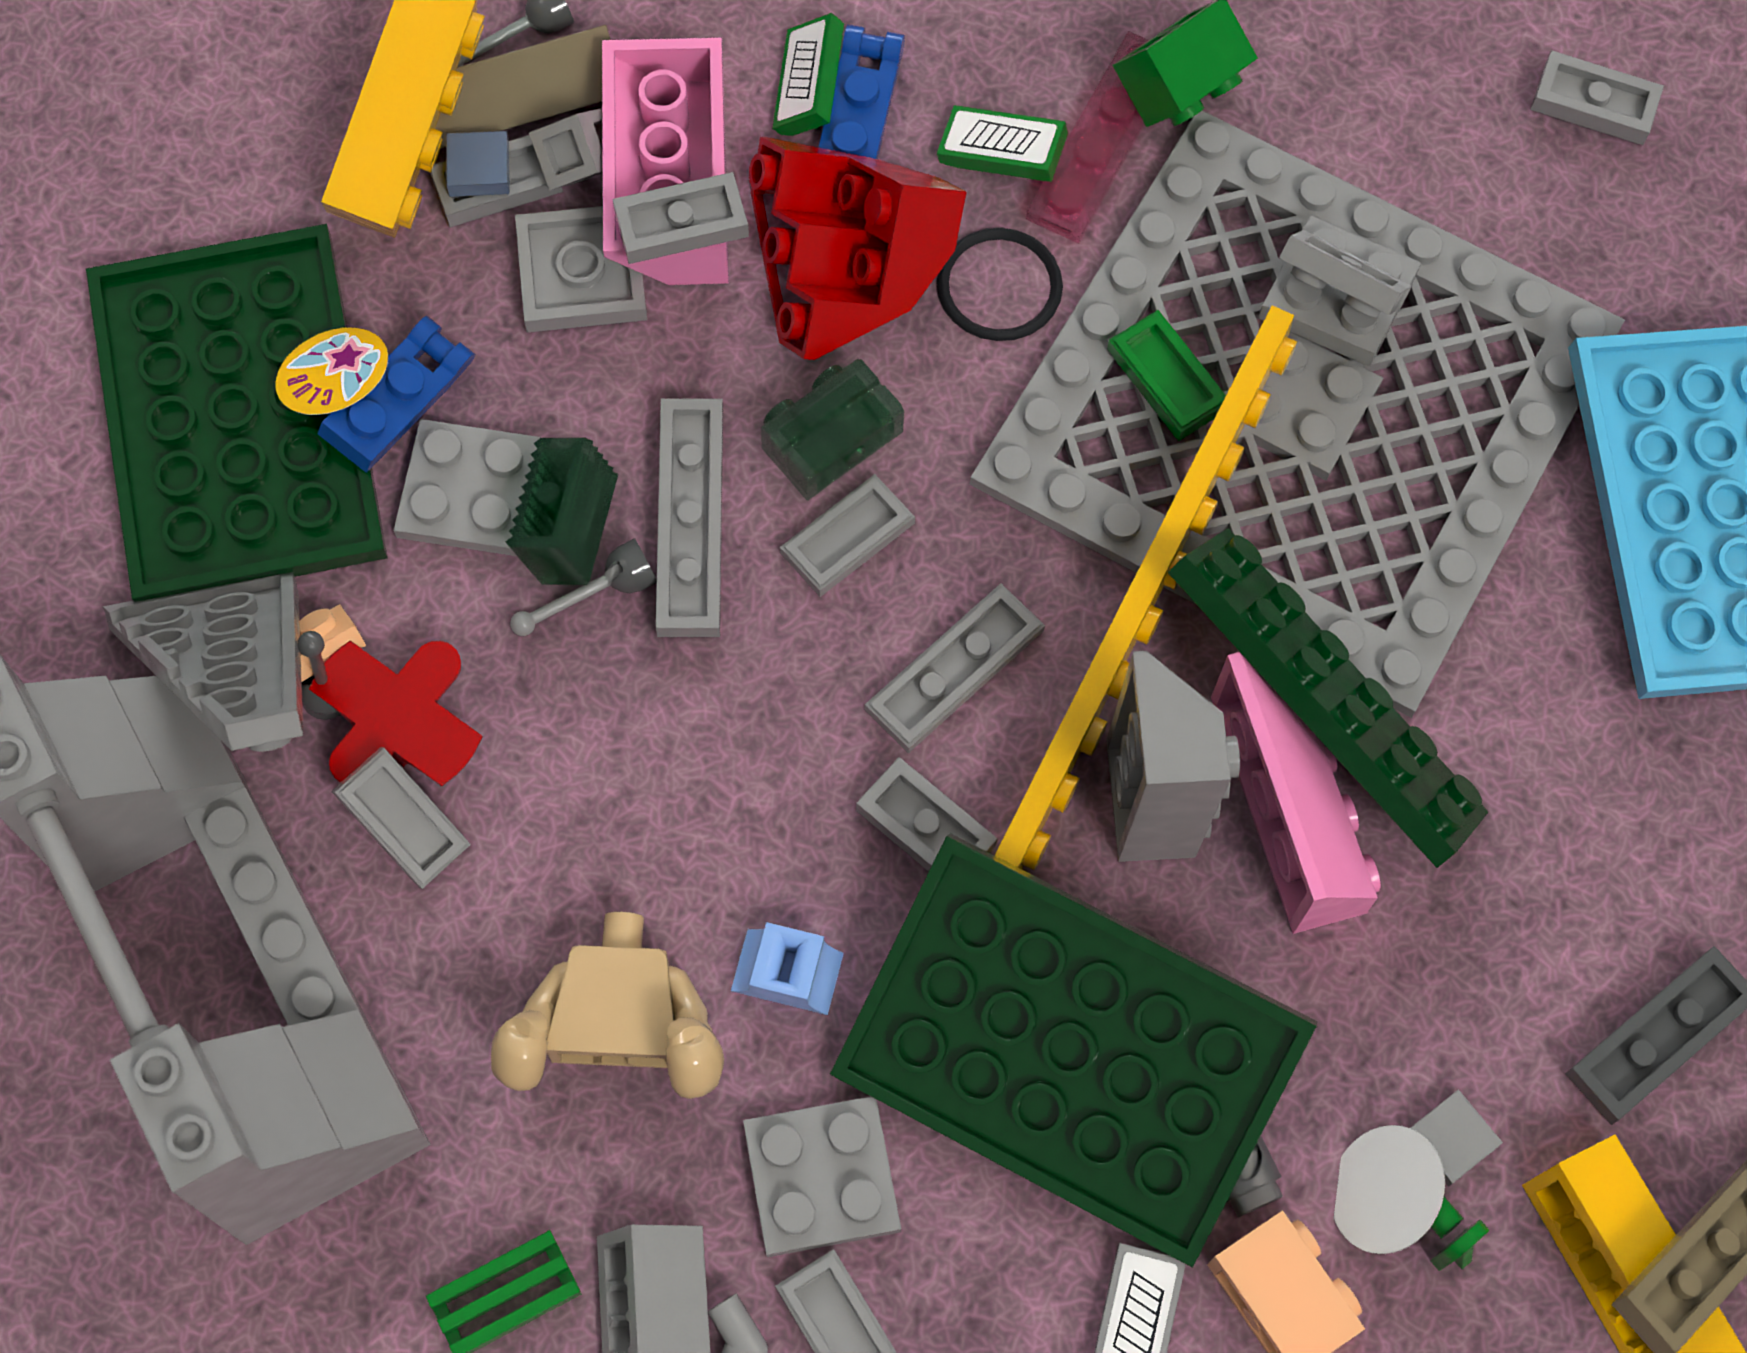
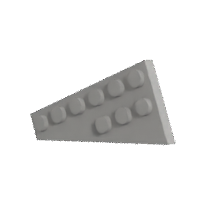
(225, 656)

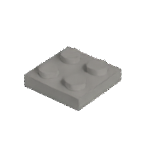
(567, 276)
(1323, 313)
(464, 486)
(821, 1176)

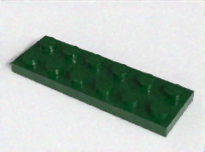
(1331, 695)

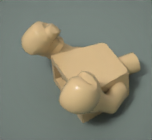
(612, 1010)

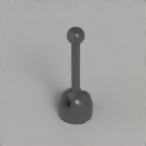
(311, 645)

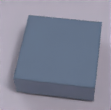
(478, 163)

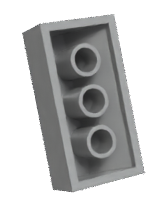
(1166, 764)

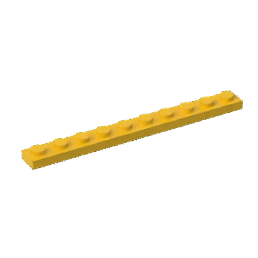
(1137, 615)

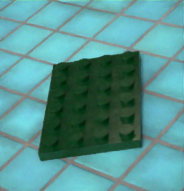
(203, 451)
(1073, 1049)

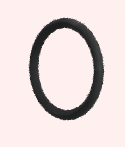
(1001, 334)

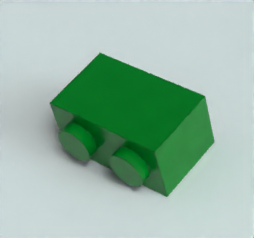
(1186, 63)

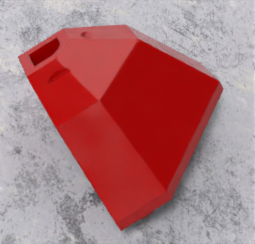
(861, 242)

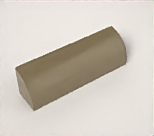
(528, 84)

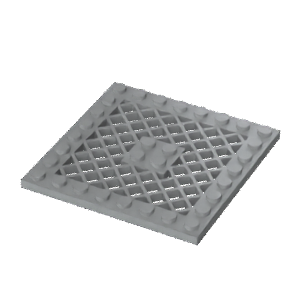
(1310, 405)

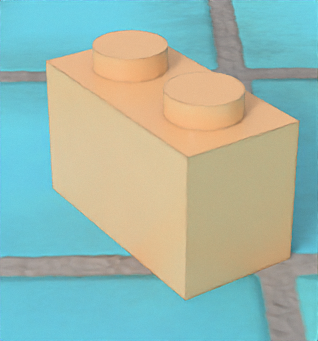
(1286, 1290)

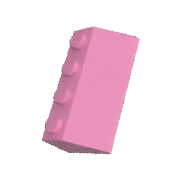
(661, 131)
(1295, 803)

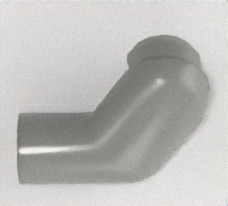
(737, 1327)

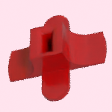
(398, 711)

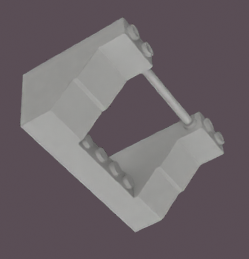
(244, 1122)

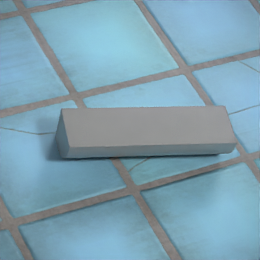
(653, 1290)

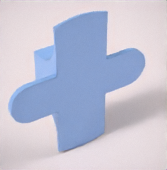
(788, 968)

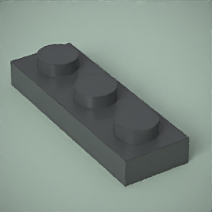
(1661, 1036)

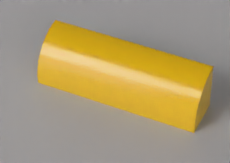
(1610, 1234)

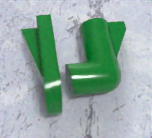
(1462, 1246)

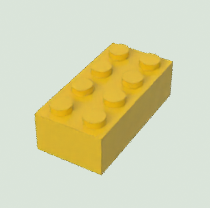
(398, 112)

